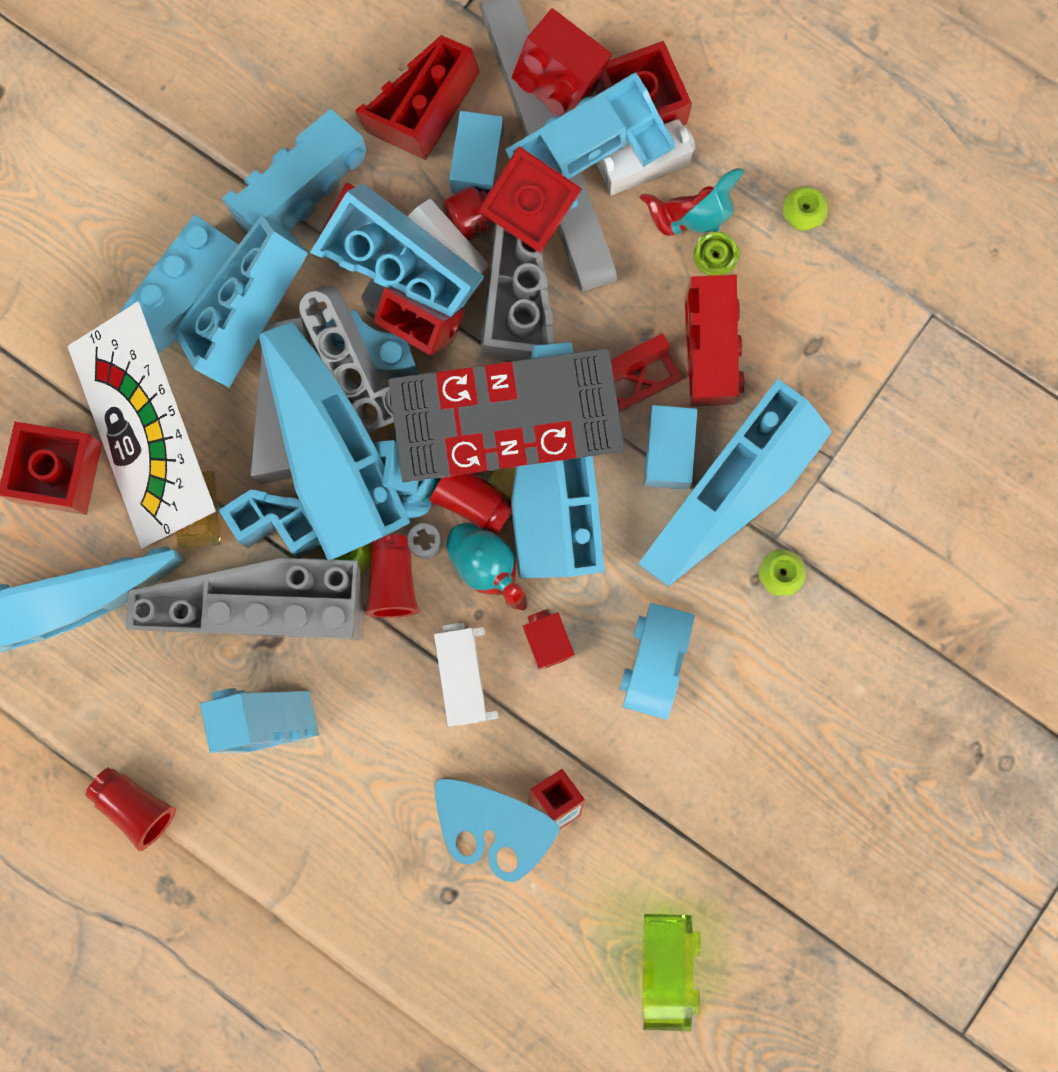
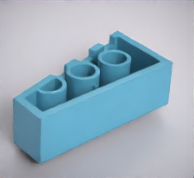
(299, 175)
(395, 252)
(180, 278)
(240, 301)
(256, 721)

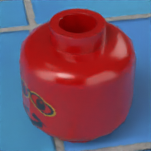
(462, 212)

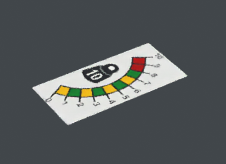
(141, 426)

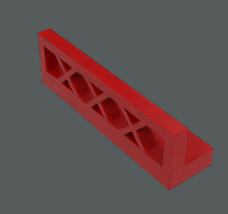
(639, 358)

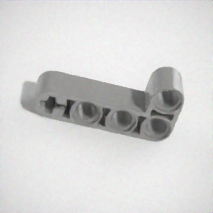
(353, 356)

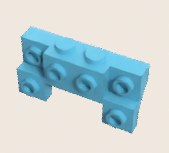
(599, 128)

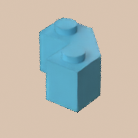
(260, 514)

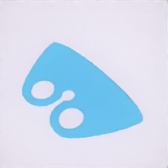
(514, 824)

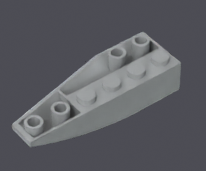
(257, 600)

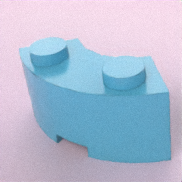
(388, 351)
(658, 660)

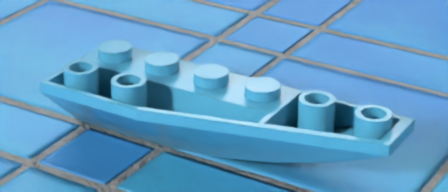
(328, 448)
(742, 481)
(557, 511)
(69, 601)

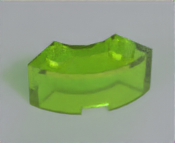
(669, 972)

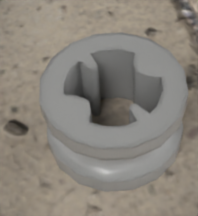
(417, 549)

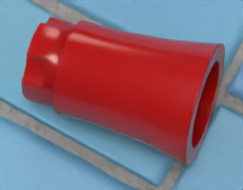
(473, 500)
(391, 579)
(130, 807)

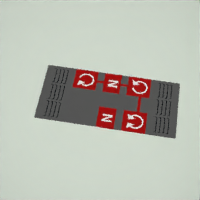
(506, 415)

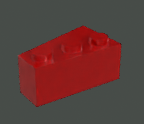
(423, 99)
(713, 340)

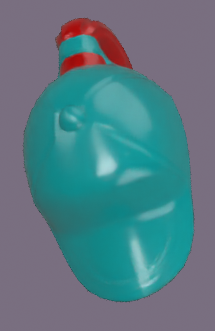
(698, 212)
(485, 563)

